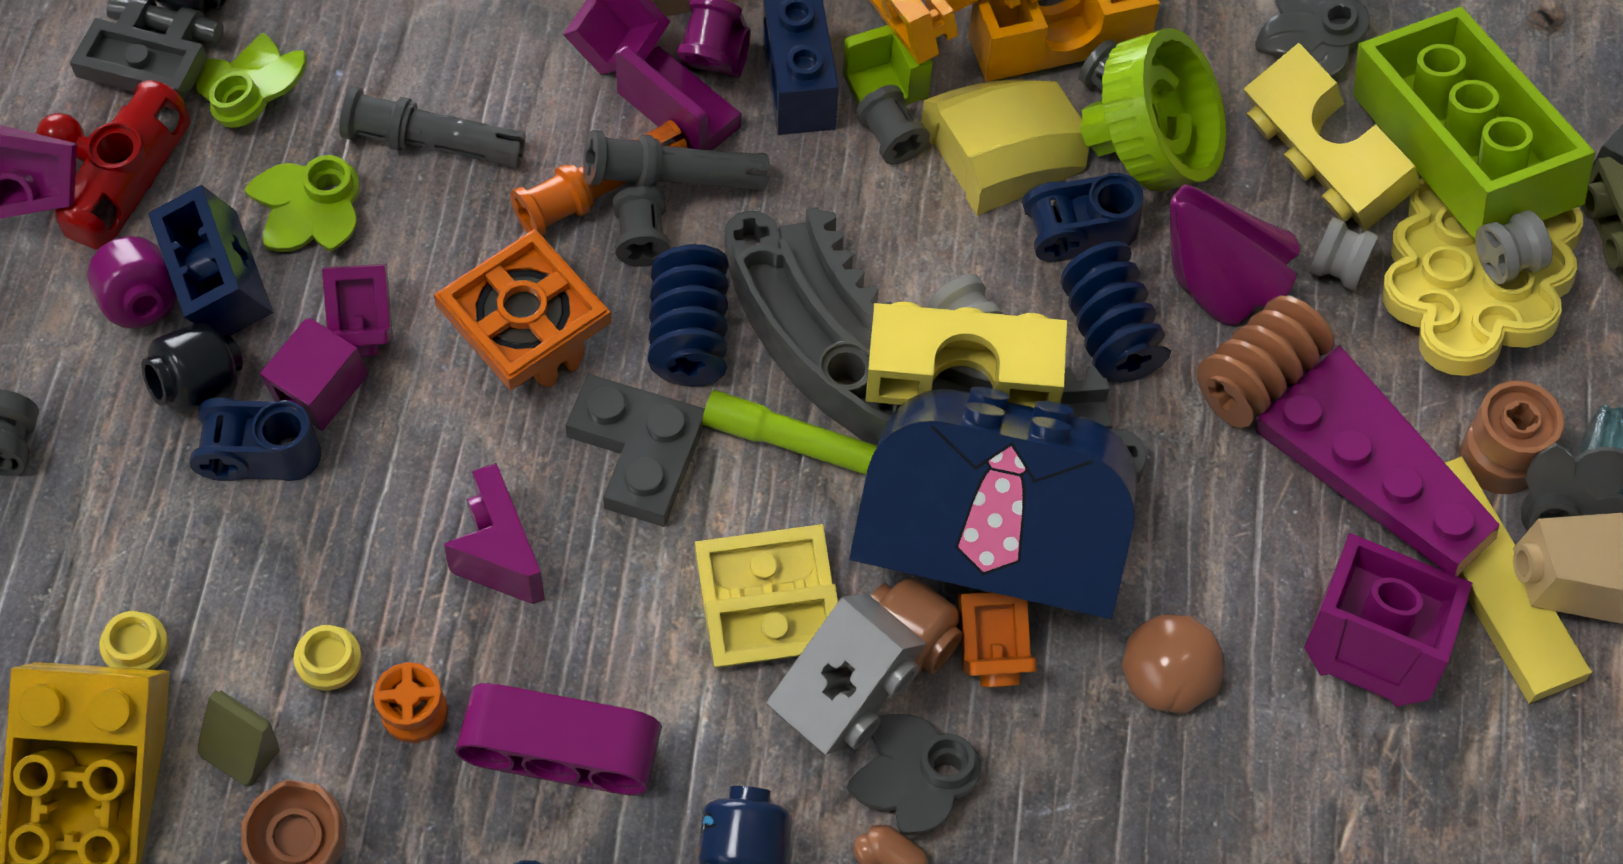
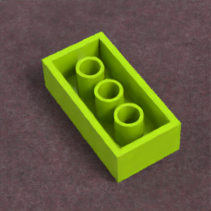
(1471, 122)

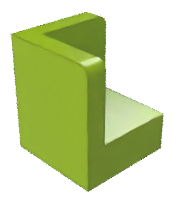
(880, 60)

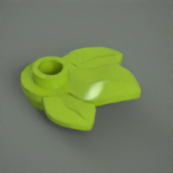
(246, 85)
(302, 208)

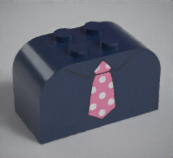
(1000, 499)

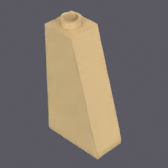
(1574, 565)

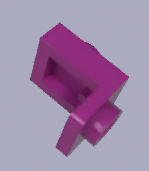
(359, 305)

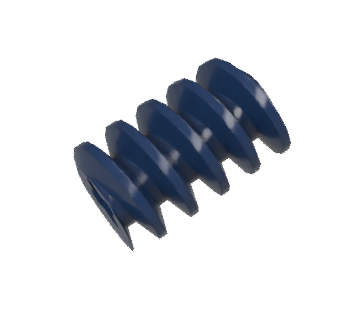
(1114, 313)
(689, 315)

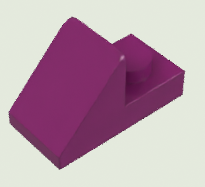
(499, 550)

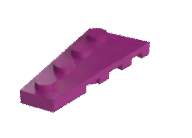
(1373, 457)

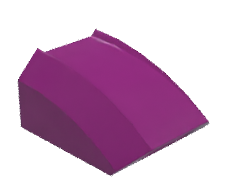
(1387, 622)

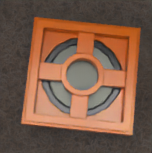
(524, 312)

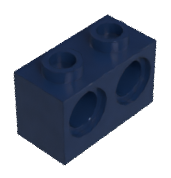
(800, 66)

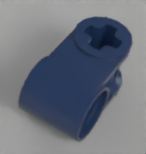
(1081, 214)
(243, 438)

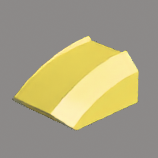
(1006, 138)

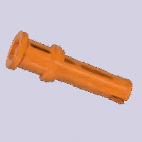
(568, 192)

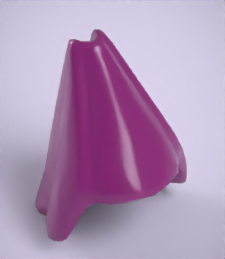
(1228, 255)

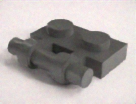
(130, 53)

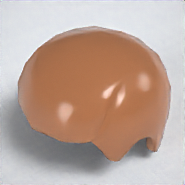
(1173, 663)
(294, 826)

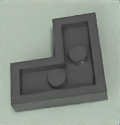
(650, 434)

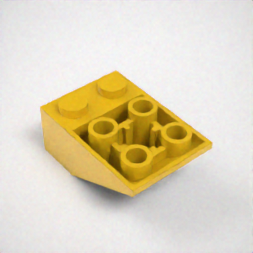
(81, 763)

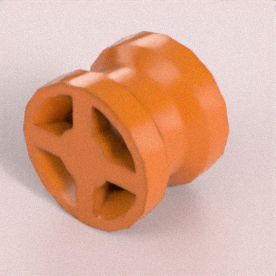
(405, 688)

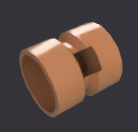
(1508, 433)

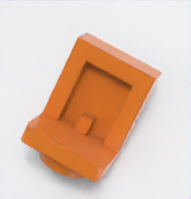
(995, 638)

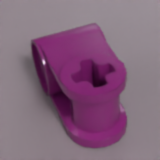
(715, 38)

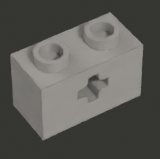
(816, 688)

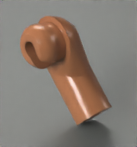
(887, 846)

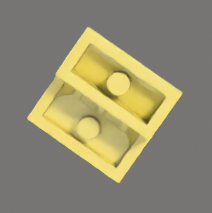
(764, 593)

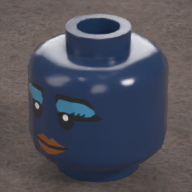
(744, 829)

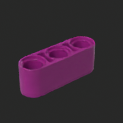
(559, 739)

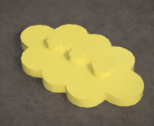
(1453, 300)

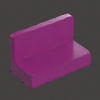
(669, 91)

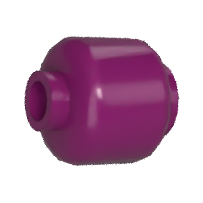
(131, 282)

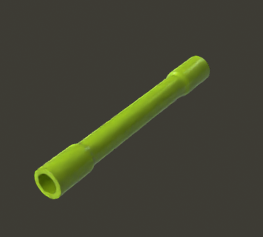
(759, 423)

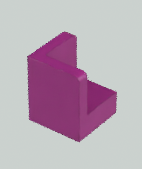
(608, 25)
(315, 372)

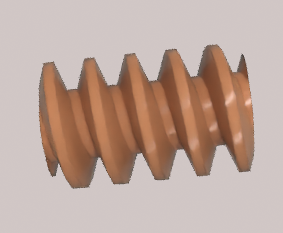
(1263, 359)

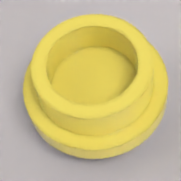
(134, 641)
(327, 657)

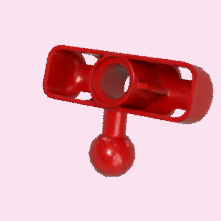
(131, 135)

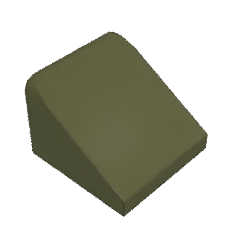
(236, 739)

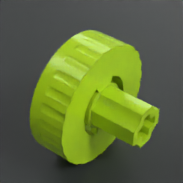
(1159, 111)

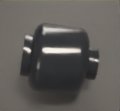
(191, 367)

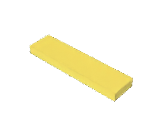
(1527, 637)

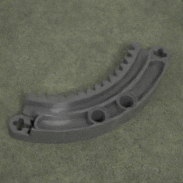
(820, 320)

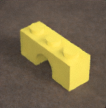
(1360, 176)
(917, 343)

